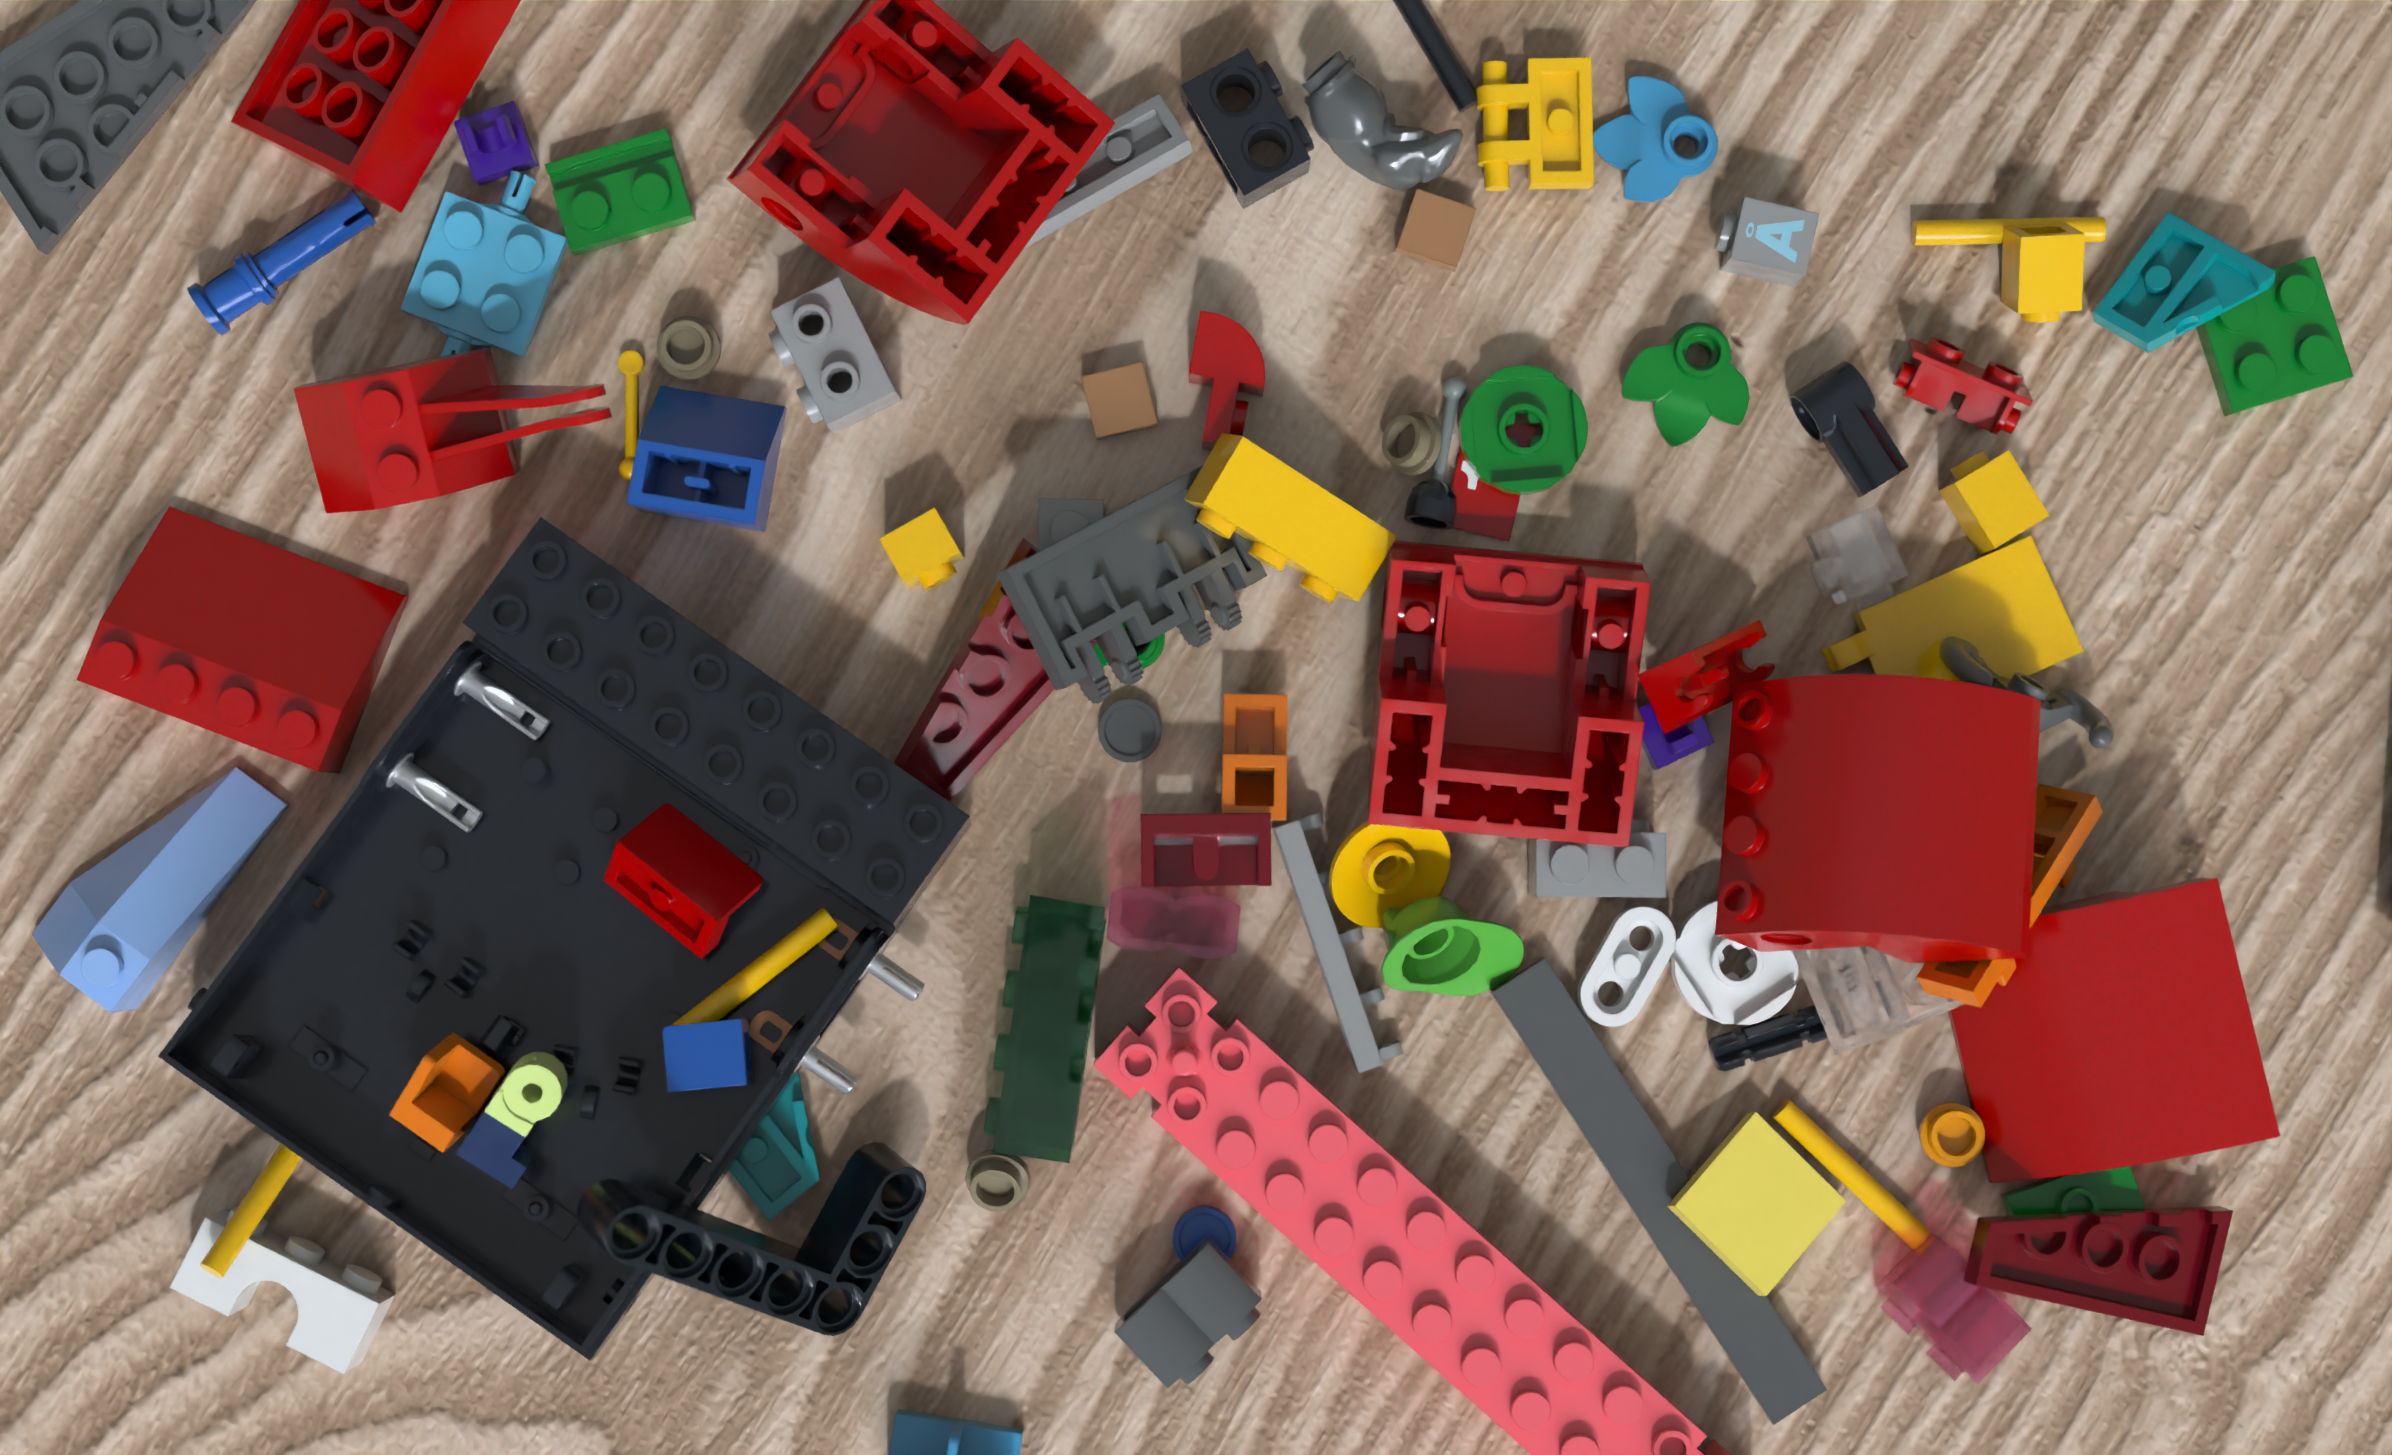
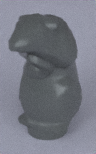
(1355, 123)

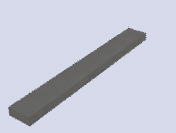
(1649, 1181)

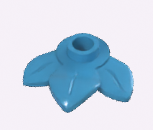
(1646, 139)

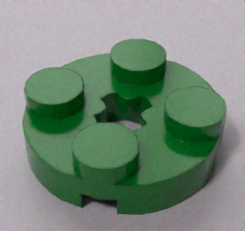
(1545, 402)

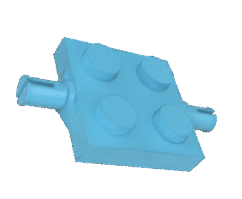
(485, 272)

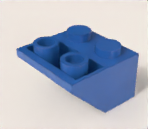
(707, 458)

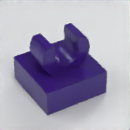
(496, 143)
(1669, 747)

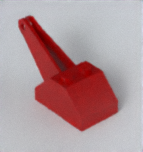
(423, 429)

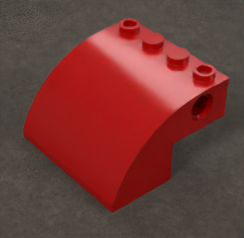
(921, 155)
(1508, 694)
(1880, 817)

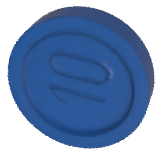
(1203, 1222)

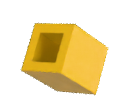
(2042, 270)
(1992, 500)

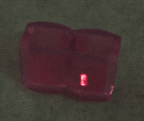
(1193, 924)
(1963, 1321)

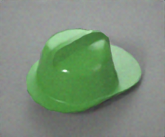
(1445, 951)

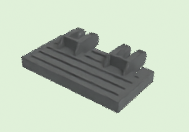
(1132, 571)

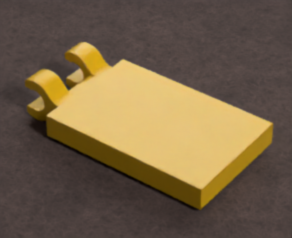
(1994, 602)

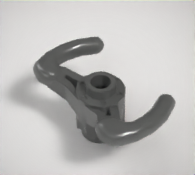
(2056, 706)

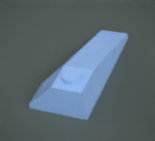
(142, 904)

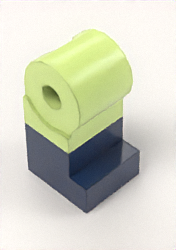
(524, 1096)

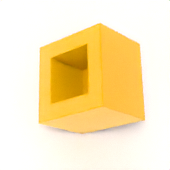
(923, 551)

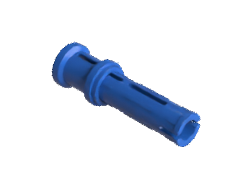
(258, 276)

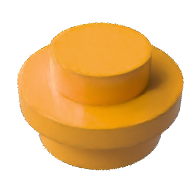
(1951, 1134)

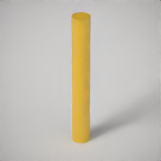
(1991, 230)
(761, 969)
(1851, 1174)
(250, 1211)

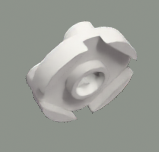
(1726, 996)

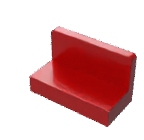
(681, 878)

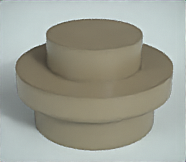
(688, 348)
(1412, 442)
(997, 1180)

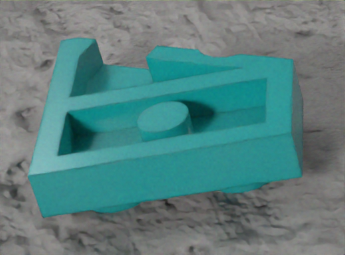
(2178, 284)
(780, 1156)

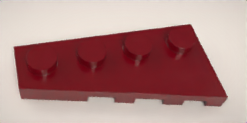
(980, 698)
(2115, 1263)

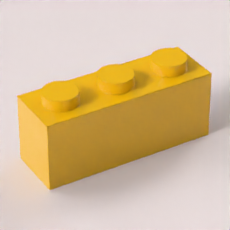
(1288, 519)

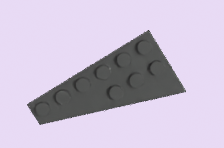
(88, 94)

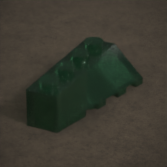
(1049, 1027)

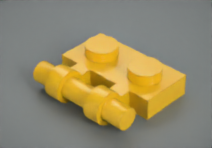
(1557, 124)

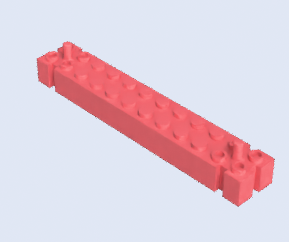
(1388, 1235)

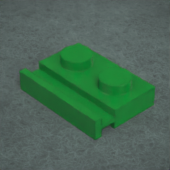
(620, 192)

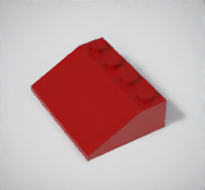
(371, 86)
(245, 641)

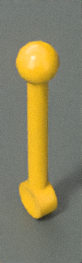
(631, 366)

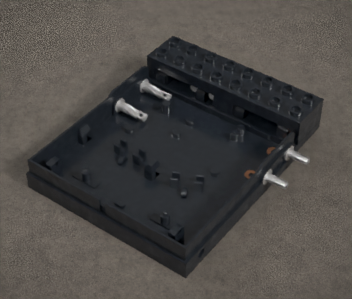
(480, 885)

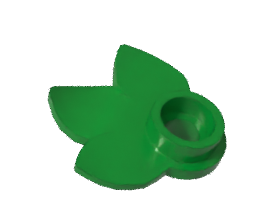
(1684, 392)

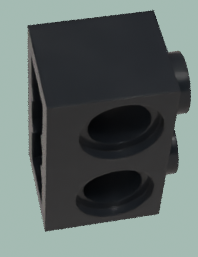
(1232, 134)

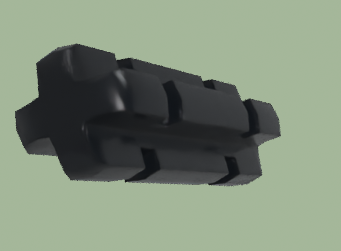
(1766, 1039)

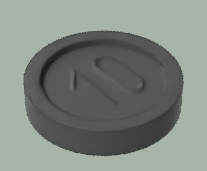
(1129, 730)

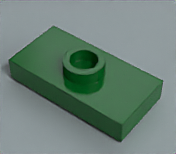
(2073, 1193)

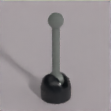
(1433, 501)

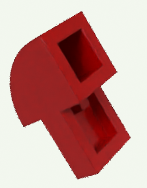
(1229, 363)

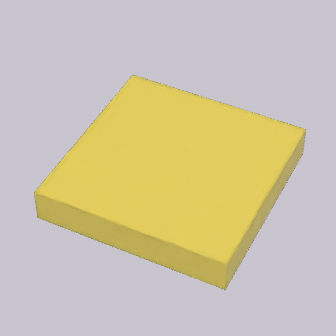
(1756, 1203)

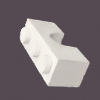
(335, 1305)

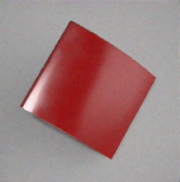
(2116, 1039)

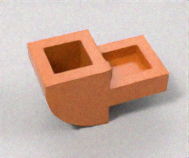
(1254, 754)

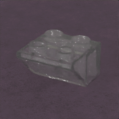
(1866, 994)

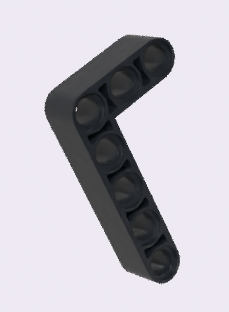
(810, 1286)

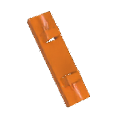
(2061, 828)

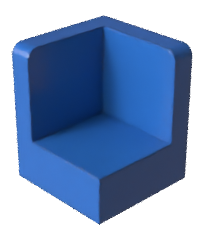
(708, 1055)

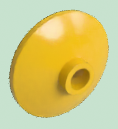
(1414, 870)

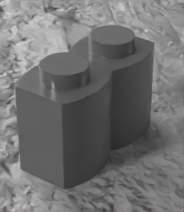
(1189, 1313)

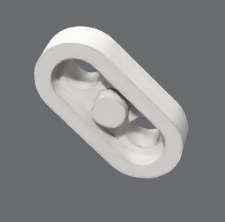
(1629, 968)

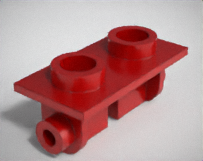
(1986, 392)

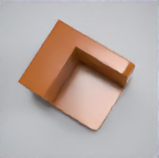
(447, 1091)

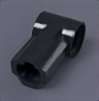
(1841, 415)

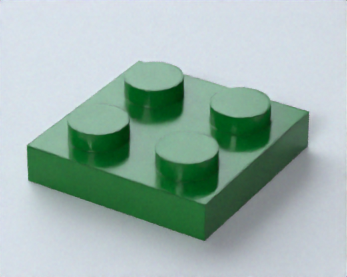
(2276, 342)

